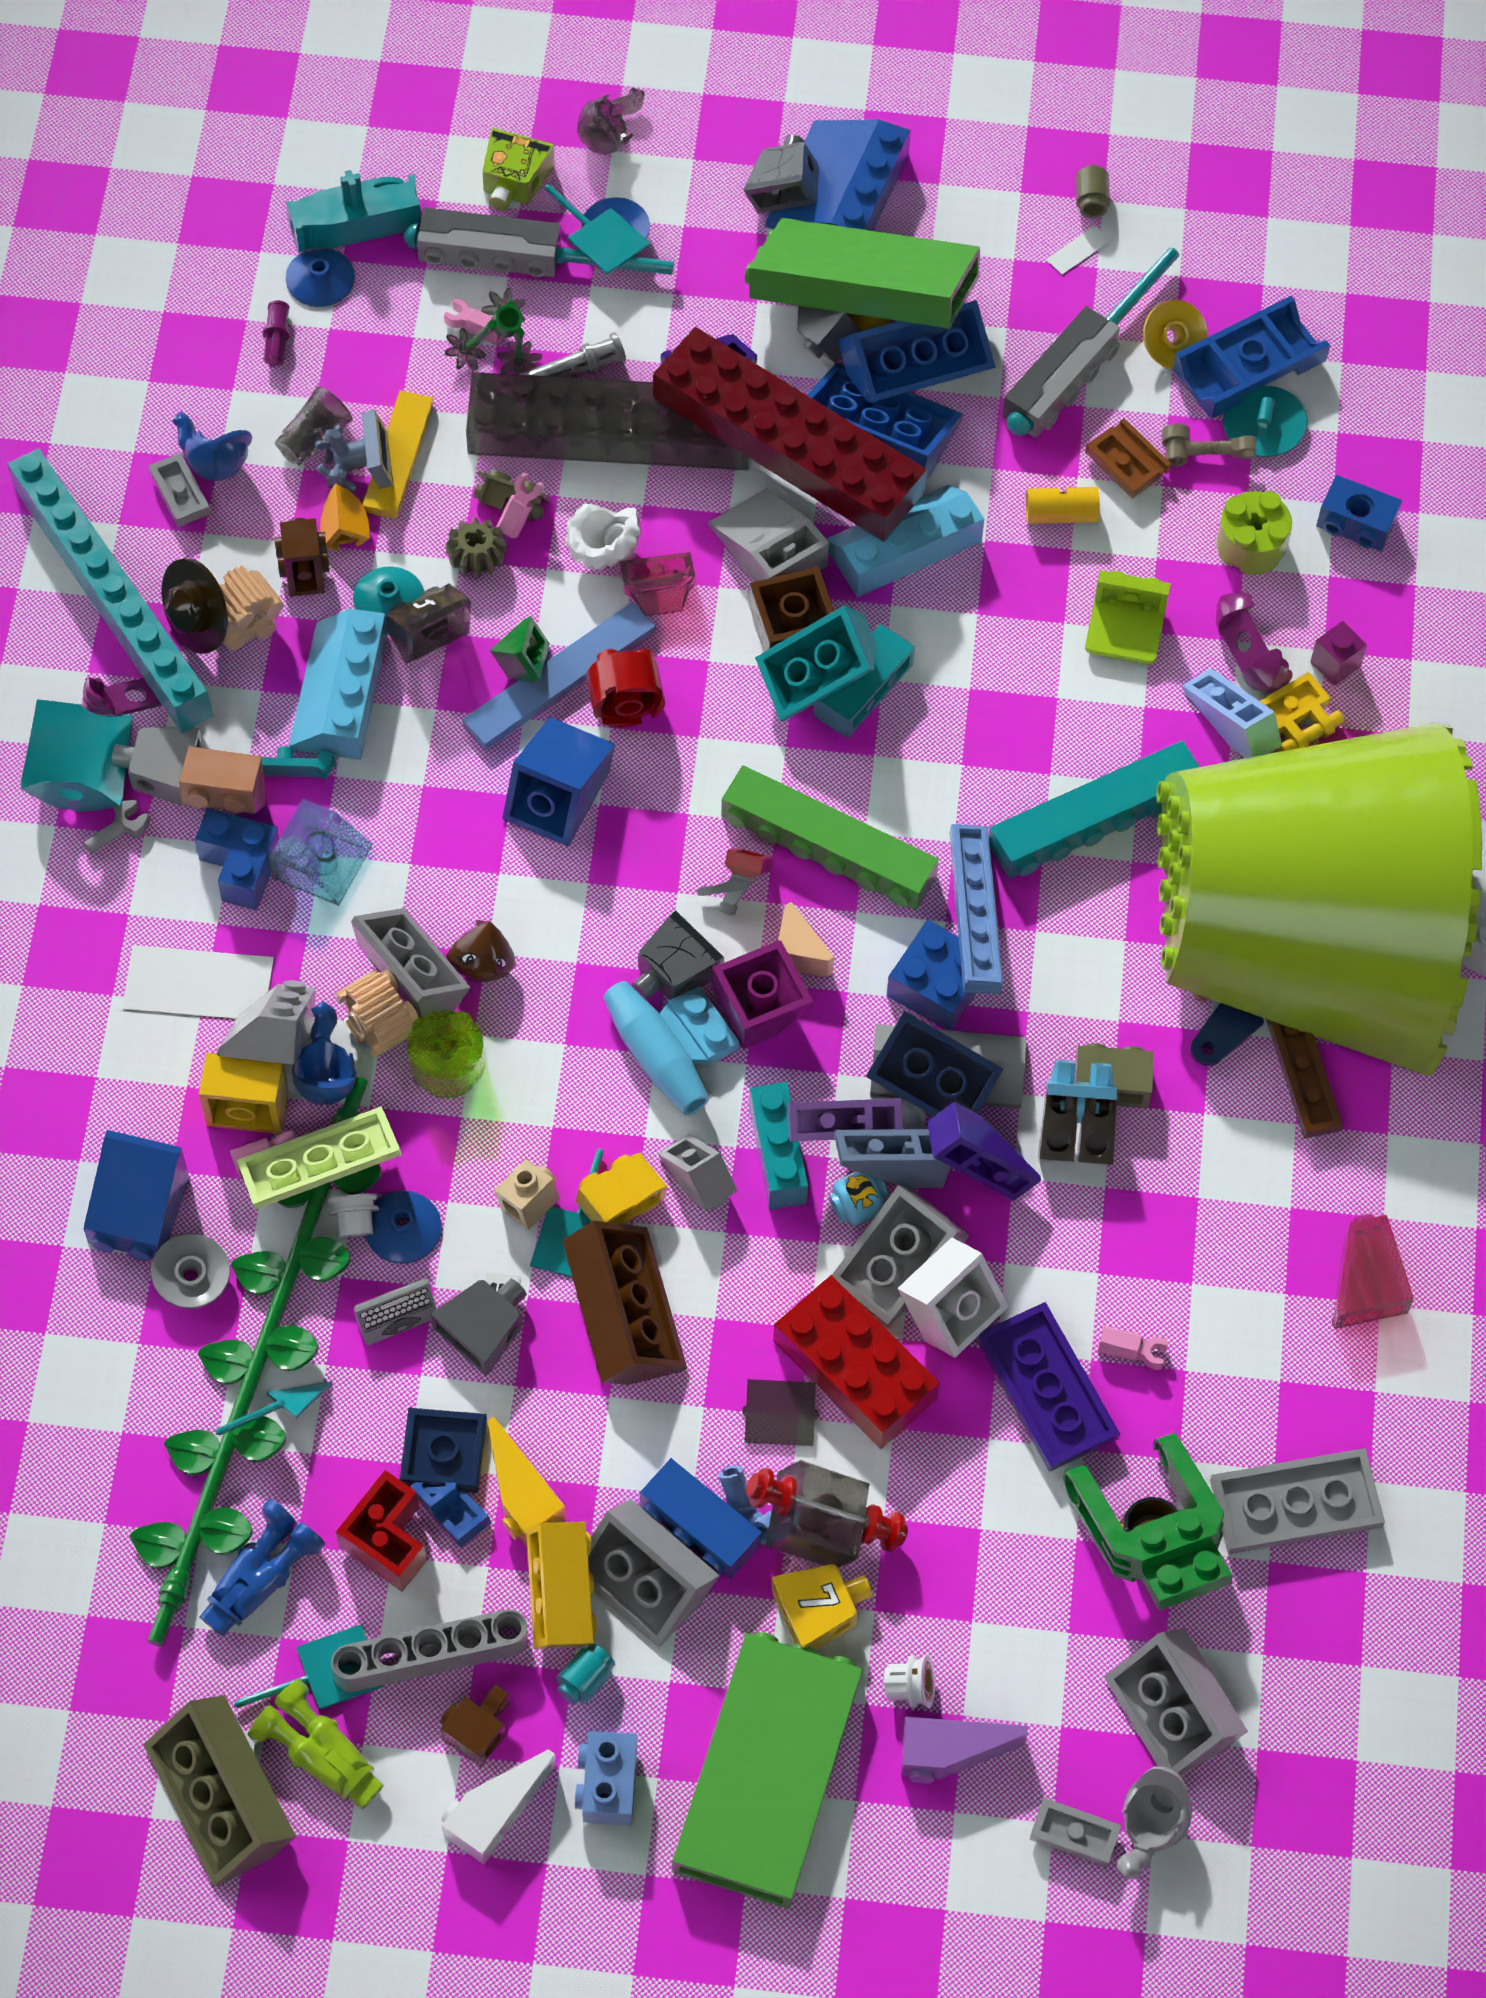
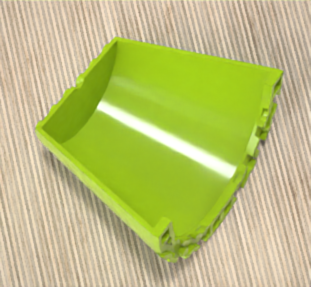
(1328, 888)

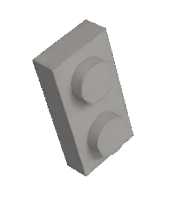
(179, 489)
(1075, 1832)

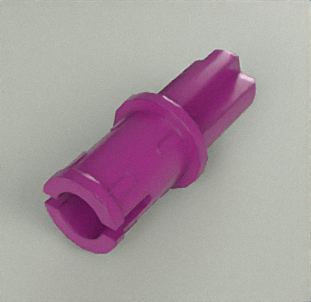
(276, 333)

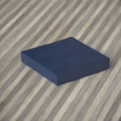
(443, 1448)

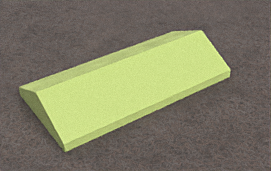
(318, 1157)

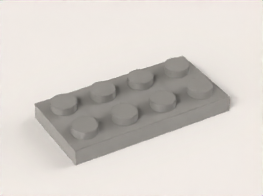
(1297, 1501)

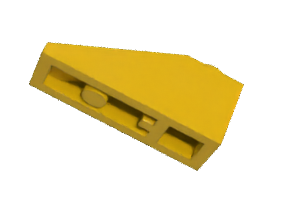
(522, 1490)

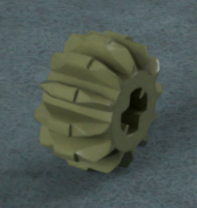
(476, 547)

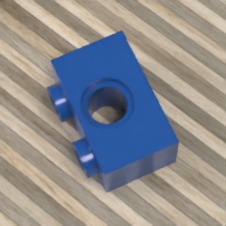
(1351, 498)

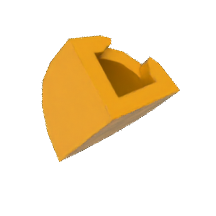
(343, 519)

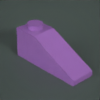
(820, 1119)
(946, 1747)

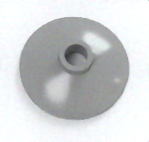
(185, 1254)

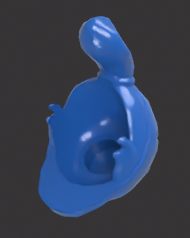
(214, 458)
(323, 1068)

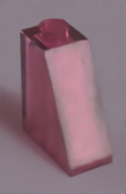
(1370, 1275)

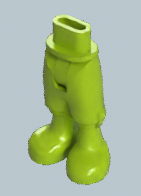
(323, 1755)

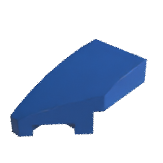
(453, 1511)

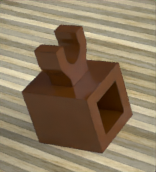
(474, 1728)

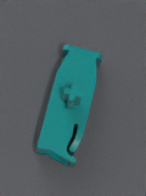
(354, 212)

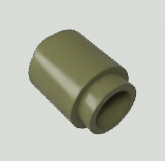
(1092, 191)

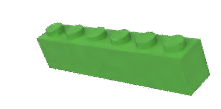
(829, 838)

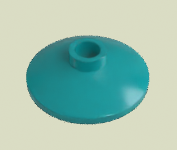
(369, 590)

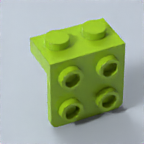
(1127, 617)

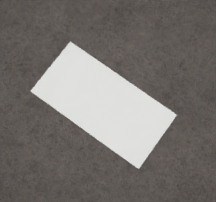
(195, 981)

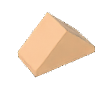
(804, 945)

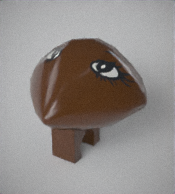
(482, 954)

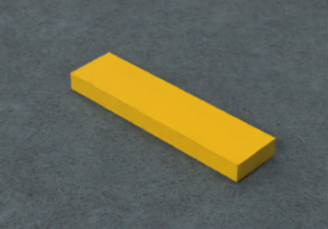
(404, 441)

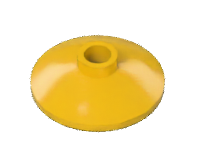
(1185, 323)

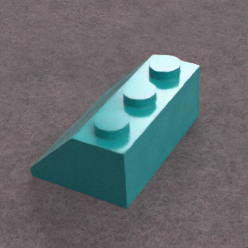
(818, 661)

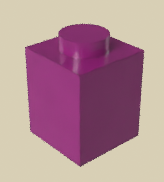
(1338, 653)

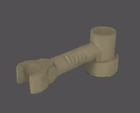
(1179, 445)

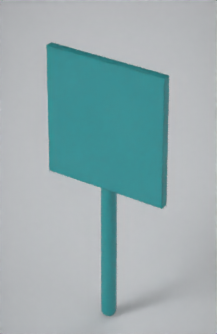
(606, 239)
(557, 1226)
(316, 1662)

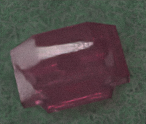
(659, 582)

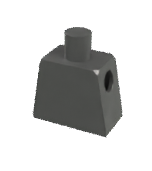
(481, 1322)

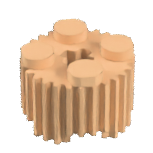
(250, 607)
(377, 1011)

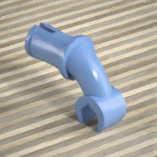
(734, 1487)

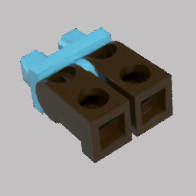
(1083, 1103)

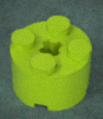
(1254, 531)

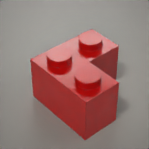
(376, 1535)

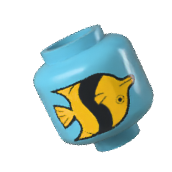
(858, 1198)

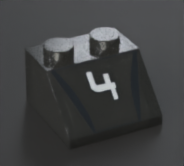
(429, 621)

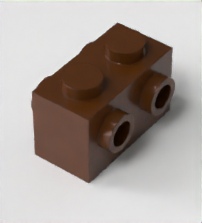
(302, 556)

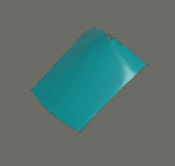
(72, 757)

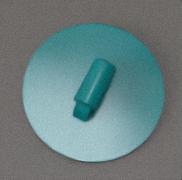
(1271, 417)

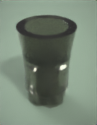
(317, 416)

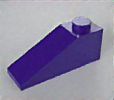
(980, 1152)

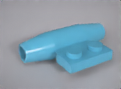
(673, 1041)

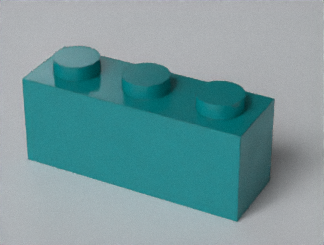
(853, 703)
(779, 1159)

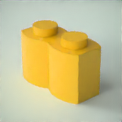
(622, 1192)

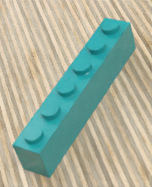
(1085, 813)

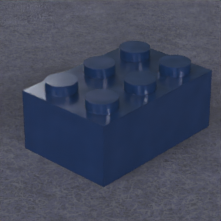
(932, 1068)

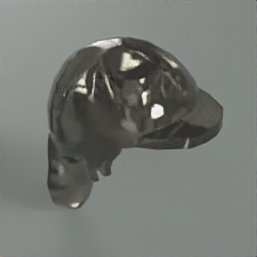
(601, 121)

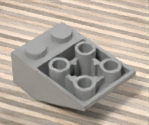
(770, 537)

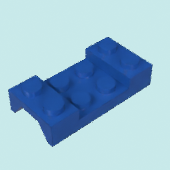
(1248, 357)

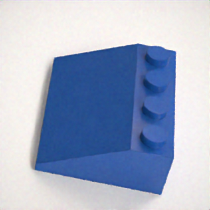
(855, 172)
(903, 422)

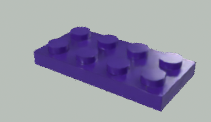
(1047, 1386)

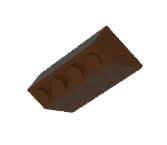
(623, 1303)

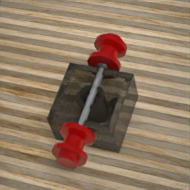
(822, 1514)

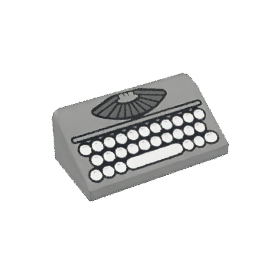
(395, 1312)

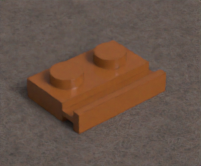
(1128, 458)

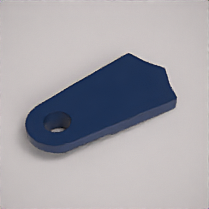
(1223, 1033)

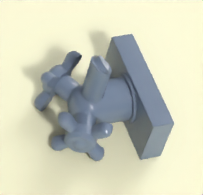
(348, 456)

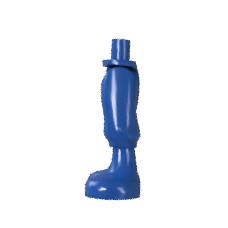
(254, 1578)

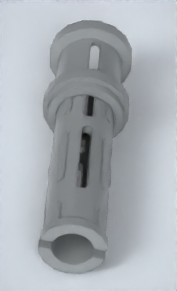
(588, 359)

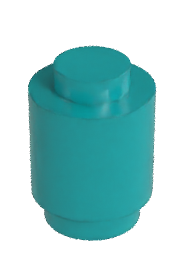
(585, 1674)

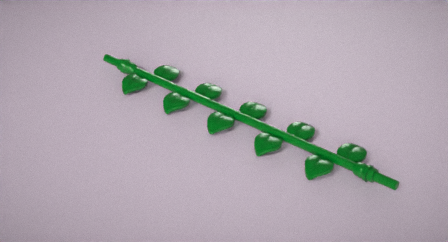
(229, 1361)

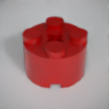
(625, 687)

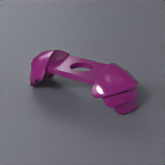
(1259, 667)
(111, 700)

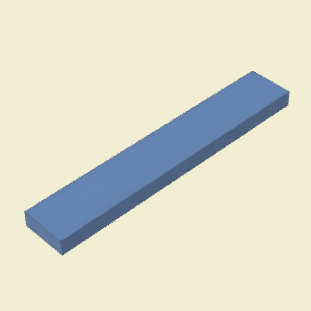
(558, 677)
(975, 909)

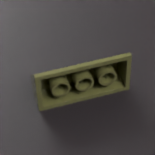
(219, 1789)

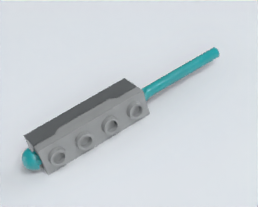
(502, 244)
(1073, 360)

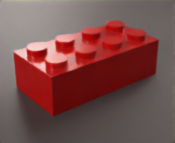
(856, 1361)

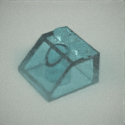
(319, 853)

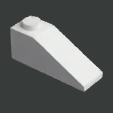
(492, 1808)

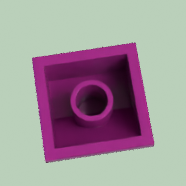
(760, 993)

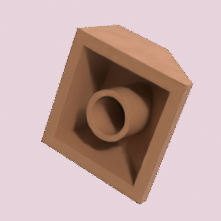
(222, 780)

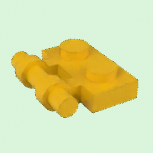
(1297, 702)

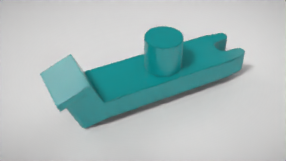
(298, 767)

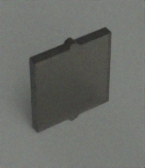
(780, 1412)

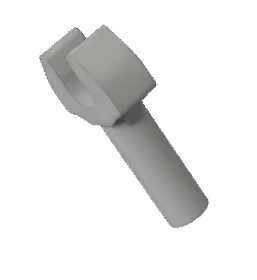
(120, 825)

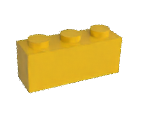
(560, 1585)

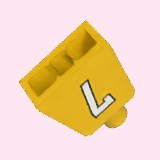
(819, 1603)

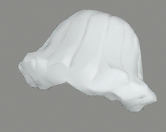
(602, 536)

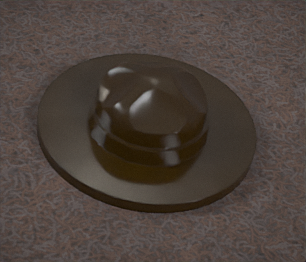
(194, 605)

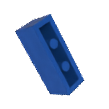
(700, 1519)

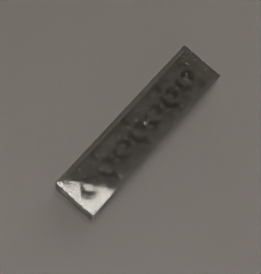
(586, 423)

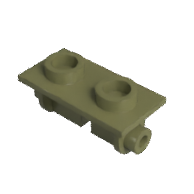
(499, 488)

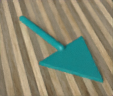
(293, 1400)

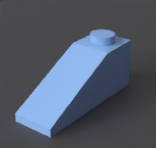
(1236, 715)

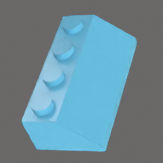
(931, 531)
(340, 684)

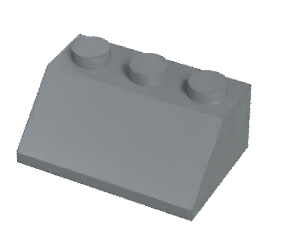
(419, 967)
(273, 1026)
(646, 1572)
(1175, 1702)

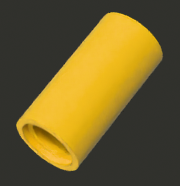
(1071, 506)

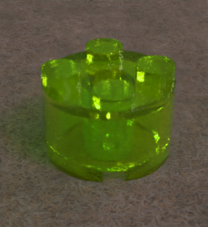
(448, 1034)

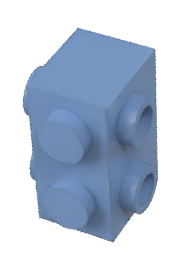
(608, 1779)

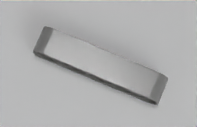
(415, 1665)

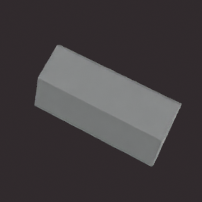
(1002, 1050)

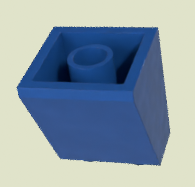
(557, 780)
(135, 1195)

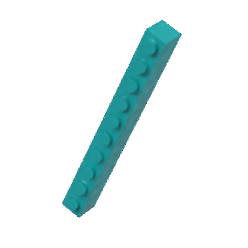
(111, 591)

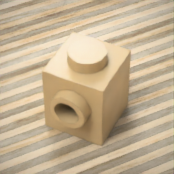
(527, 1193)

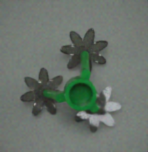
(505, 323)

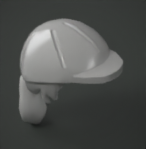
(1155, 1817)

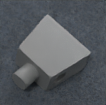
(157, 760)

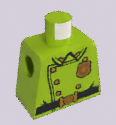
(515, 167)

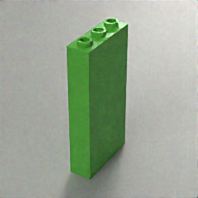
(864, 272)
(767, 1769)

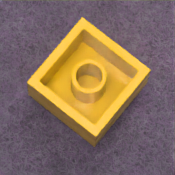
(243, 1094)

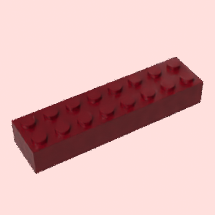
(789, 433)

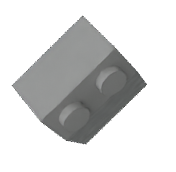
(892, 1249)

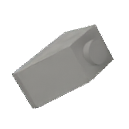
(699, 1172)

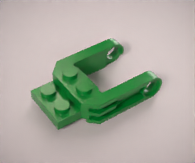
(1170, 1555)

